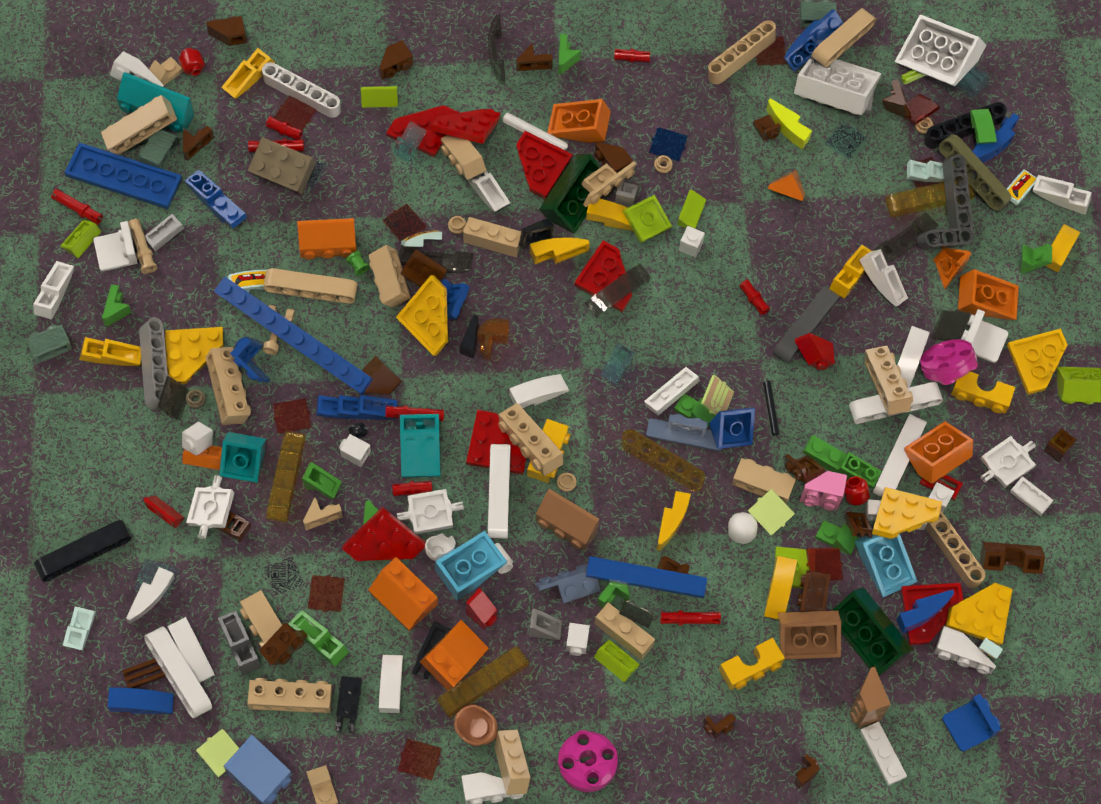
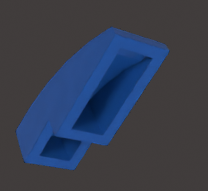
(923, 611)
(140, 701)

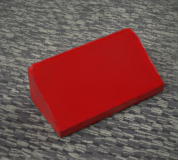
(163, 511)

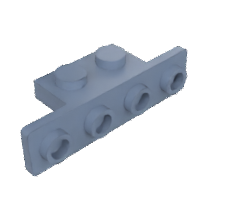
(682, 431)
(571, 584)

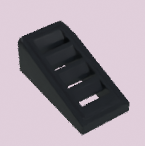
(540, 231)
(468, 342)

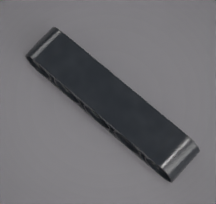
(957, 126)
(82, 550)

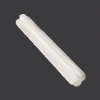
(522, 126)

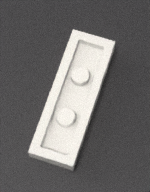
(671, 391)
(883, 753)

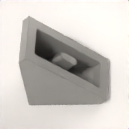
(626, 194)
(545, 625)

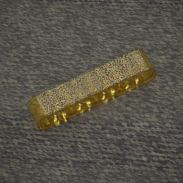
(919, 199)
(657, 452)
(285, 476)
(483, 681)

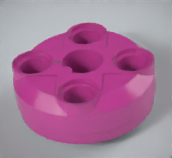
(948, 361)
(596, 767)

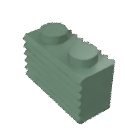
(811, 11)
(158, 149)
(48, 343)

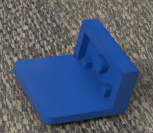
(244, 351)
(972, 723)

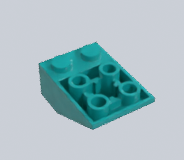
(420, 445)

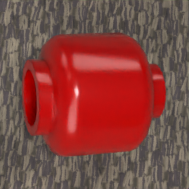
(191, 61)
(856, 491)

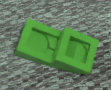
(983, 125)

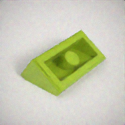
(379, 96)
(691, 210)
(81, 238)
(616, 660)

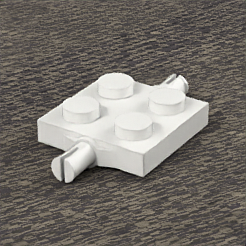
(1008, 461)
(210, 507)
(430, 511)

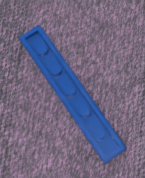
(646, 577)

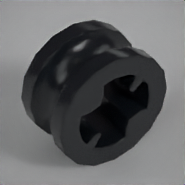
(358, 430)

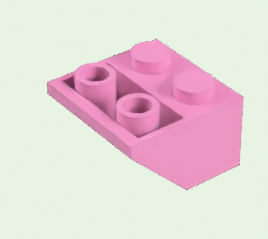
(824, 491)

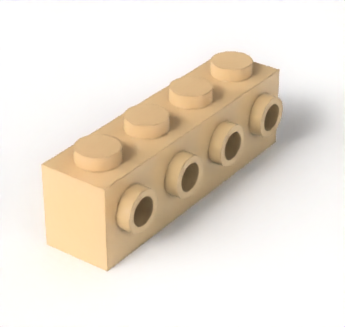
(139, 125)
(888, 380)
(227, 386)
(530, 439)
(290, 696)

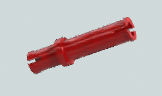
(297, 145)
(83, 210)
(395, 412)
(690, 618)

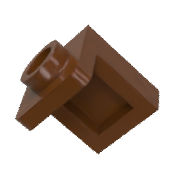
(668, 564)
(724, 726)

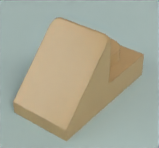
(166, 71)
(317, 517)
(322, 786)

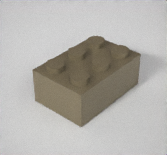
(282, 165)

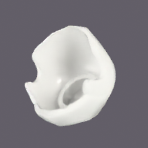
(742, 528)
(439, 546)

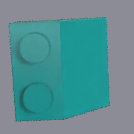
(242, 457)

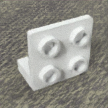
(115, 249)

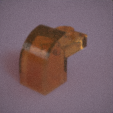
(491, 332)

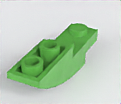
(839, 462)

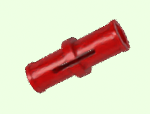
(632, 55)
(284, 128)
(754, 297)
(411, 488)

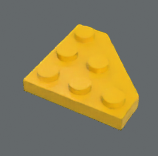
(427, 315)
(188, 349)
(1037, 358)
(904, 512)
(982, 614)

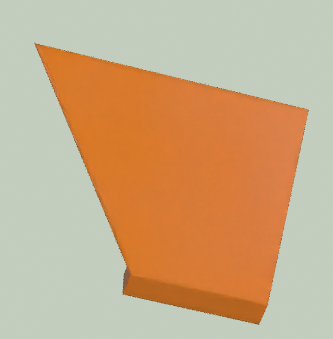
(789, 185)
(950, 263)

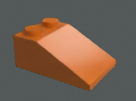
(580, 121)
(989, 294)
(454, 655)

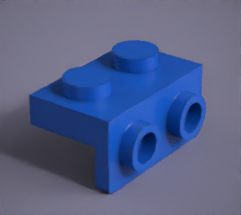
(455, 297)

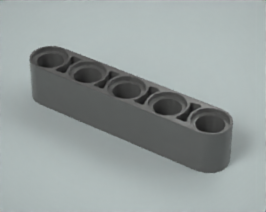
(806, 323)

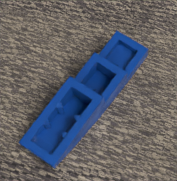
(353, 408)

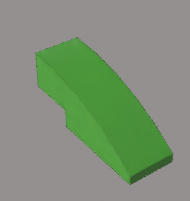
(319, 638)

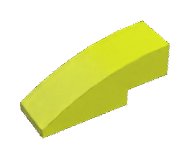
(789, 122)

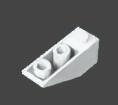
(133, 66)
(960, 648)
(484, 787)

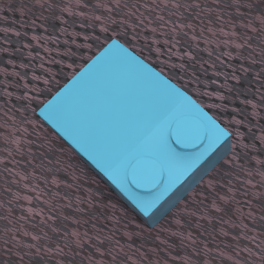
(886, 563)
(469, 565)

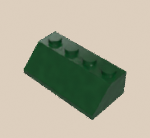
(566, 200)
(871, 632)

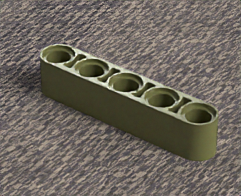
(983, 176)

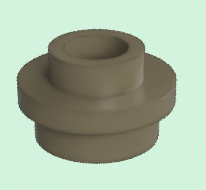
(195, 393)

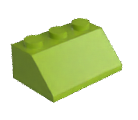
(1079, 384)

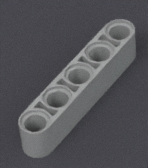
(153, 360)

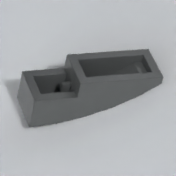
(239, 642)

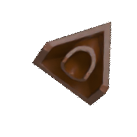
(384, 379)

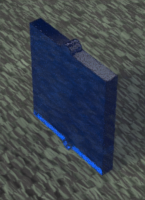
(668, 143)

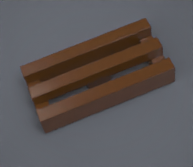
(855, 524)
(139, 667)

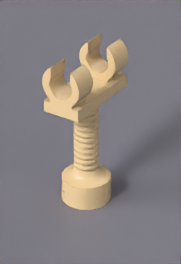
(271, 347)

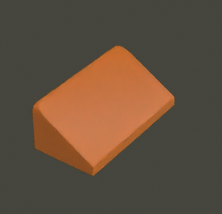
(208, 458)

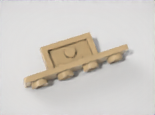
(604, 180)

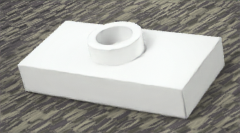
(1031, 496)

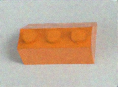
(326, 238)
(939, 451)
(403, 594)

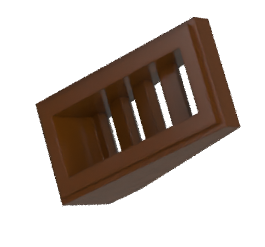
(241, 532)

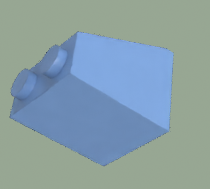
(258, 771)

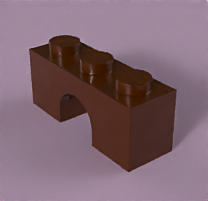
(1026, 557)

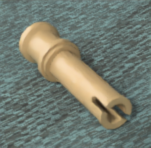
(143, 253)

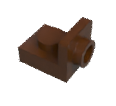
(767, 128)
(805, 775)

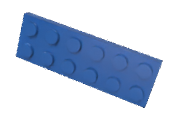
(123, 175)

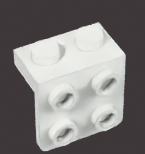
(985, 337)

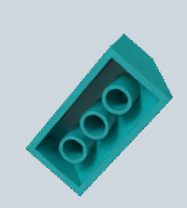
(138, 92)

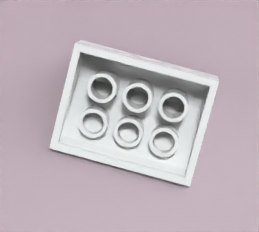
(940, 50)
(838, 85)

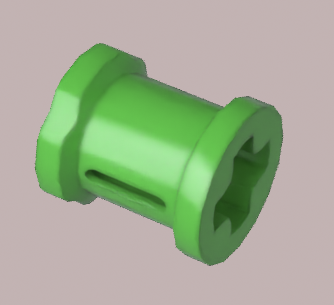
(357, 263)

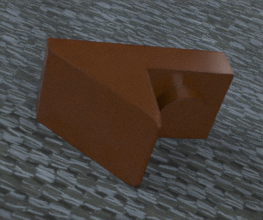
(528, 61)
(897, 102)
(195, 143)
(1060, 444)

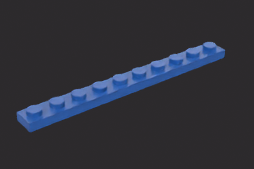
(293, 335)

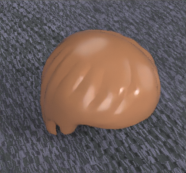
(476, 725)

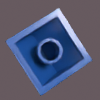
(733, 427)

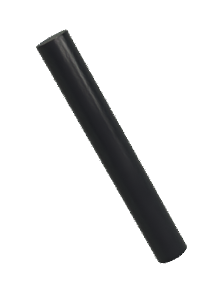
(771, 408)

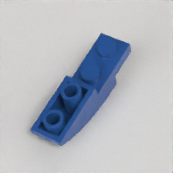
(810, 38)
(1003, 136)
(215, 200)

